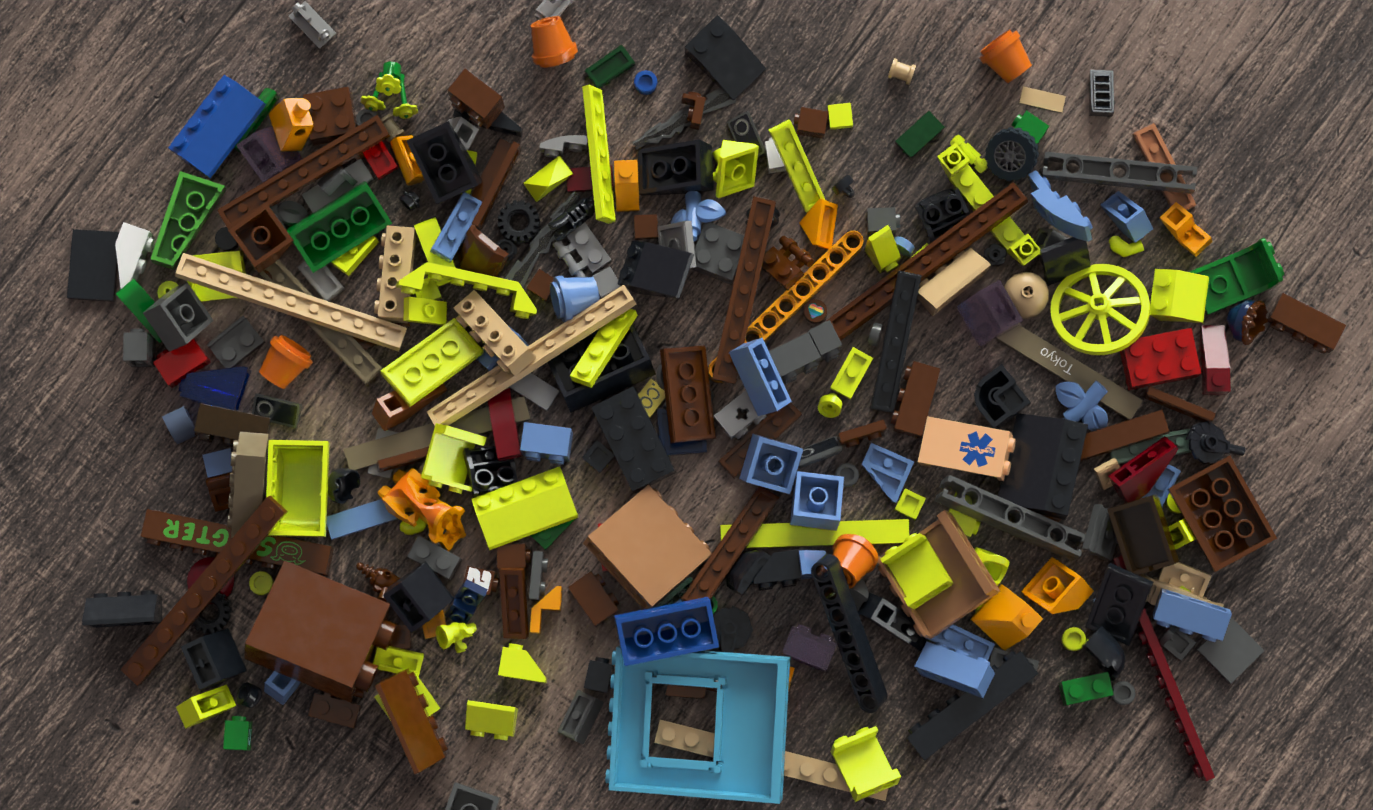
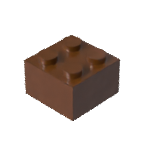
(475, 99)
(331, 114)

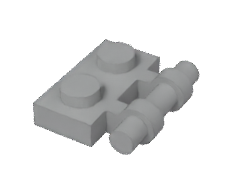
(587, 247)

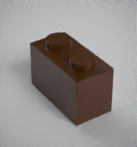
(593, 598)

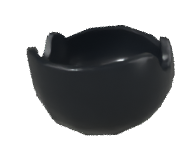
(341, 484)

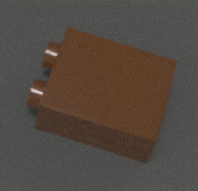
(320, 632)

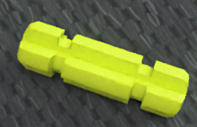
(971, 153)

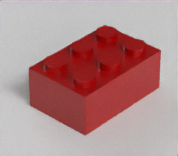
(1160, 359)

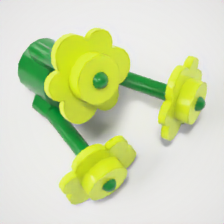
(389, 82)

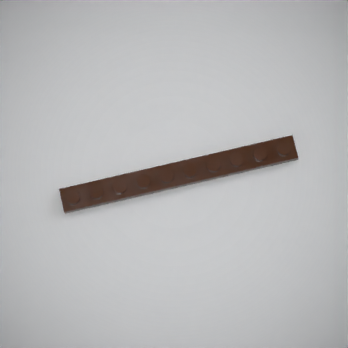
(930, 258)
(204, 590)

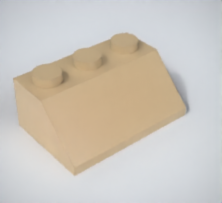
(952, 280)

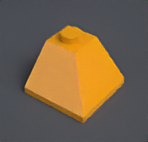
(1057, 588)
(1006, 618)

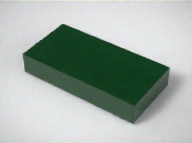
(609, 67)
(919, 134)

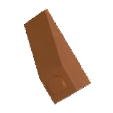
(393, 410)

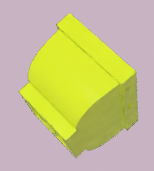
(300, 485)

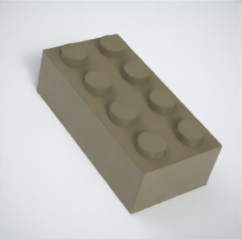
(247, 478)

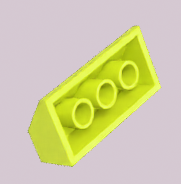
(524, 508)

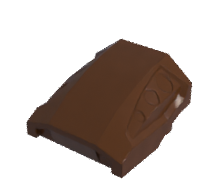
(481, 254)

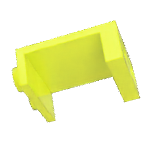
(232, 260)
(445, 457)
(917, 570)
(864, 764)

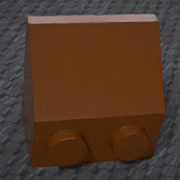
(262, 237)

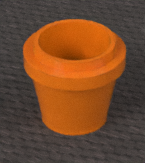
(551, 42)
(1006, 56)
(284, 361)
(855, 556)

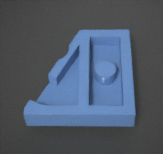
(887, 470)

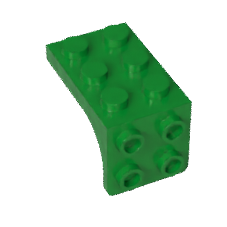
(1241, 276)

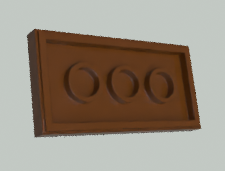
(687, 394)

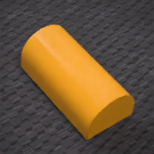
(406, 160)

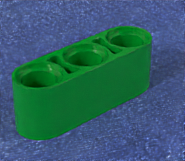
(137, 302)

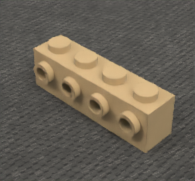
(395, 264)
(494, 333)

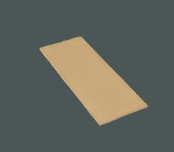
(1042, 99)

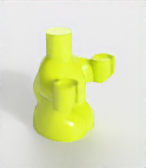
(454, 634)

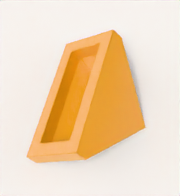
(820, 223)

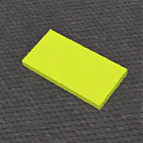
(432, 362)

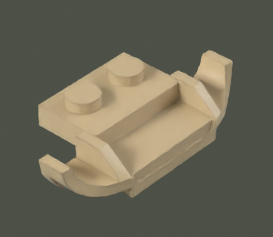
(1180, 575)

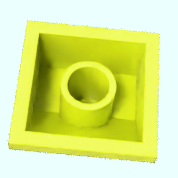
(1178, 296)
(491, 718)

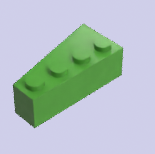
(185, 216)

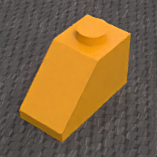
(626, 185)

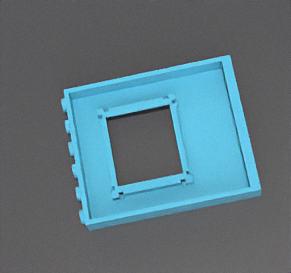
(747, 727)

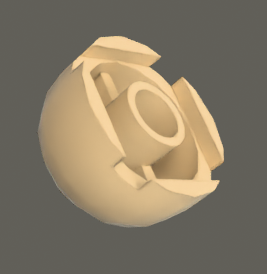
(1030, 304)

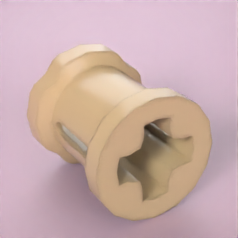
(901, 71)

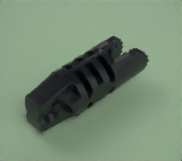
(573, 217)

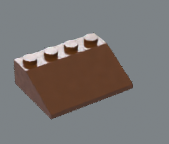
(1222, 513)
(411, 720)

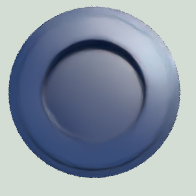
(645, 82)

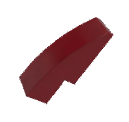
(504, 426)

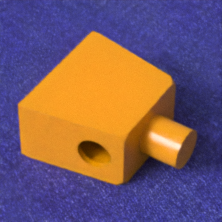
(292, 123)

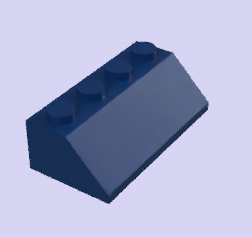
(217, 126)
(666, 631)

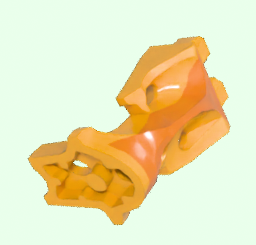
(426, 506)

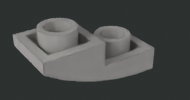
(556, 146)

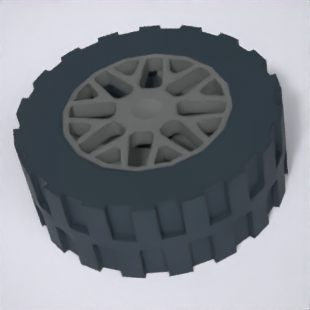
(1011, 154)

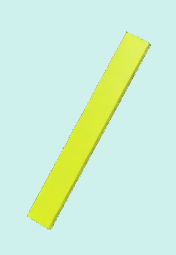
(787, 535)

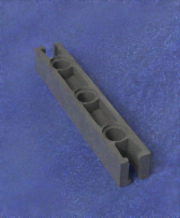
(1138, 173)
(994, 512)

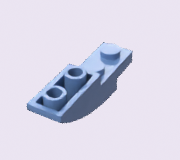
(1058, 211)

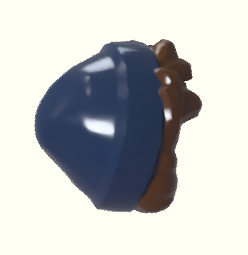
(1247, 320)

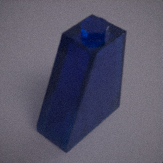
(216, 387)

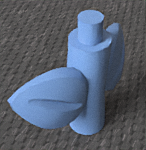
(698, 212)
(1083, 405)

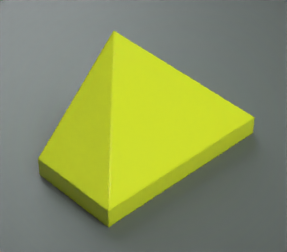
(548, 178)

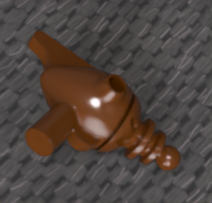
(379, 578)

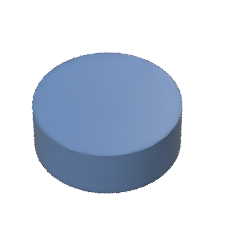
(904, 246)

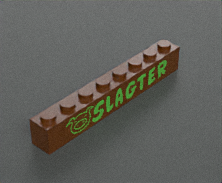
(213, 537)

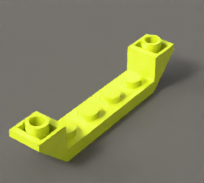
(976, 194)
(520, 302)

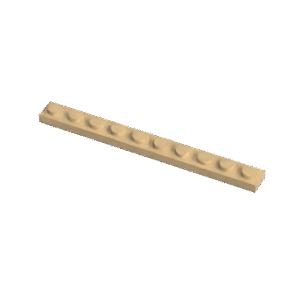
(290, 302)
(543, 349)
(795, 765)

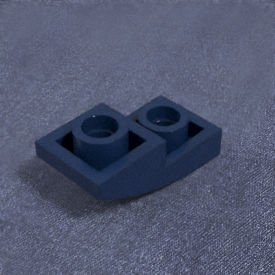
(465, 602)

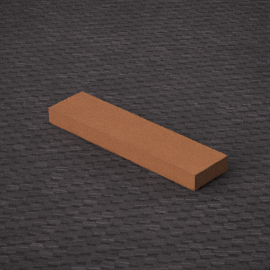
(1155, 151)

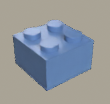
(546, 442)
(771, 464)
(816, 500)

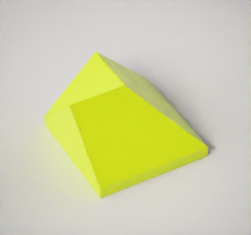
(736, 167)

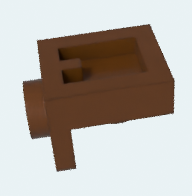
(695, 113)

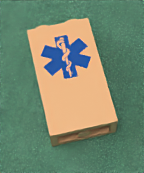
(966, 448)

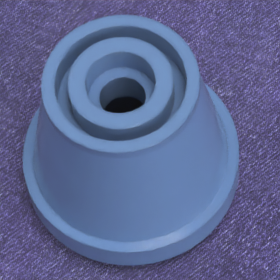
(572, 295)

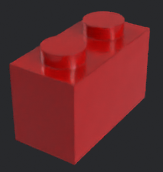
(180, 361)

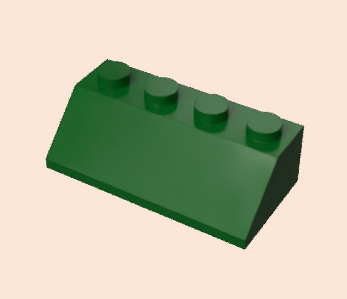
(339, 226)

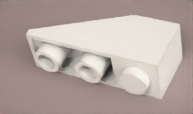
(131, 250)

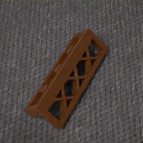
(494, 178)

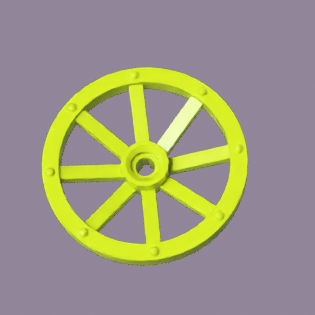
(1100, 312)

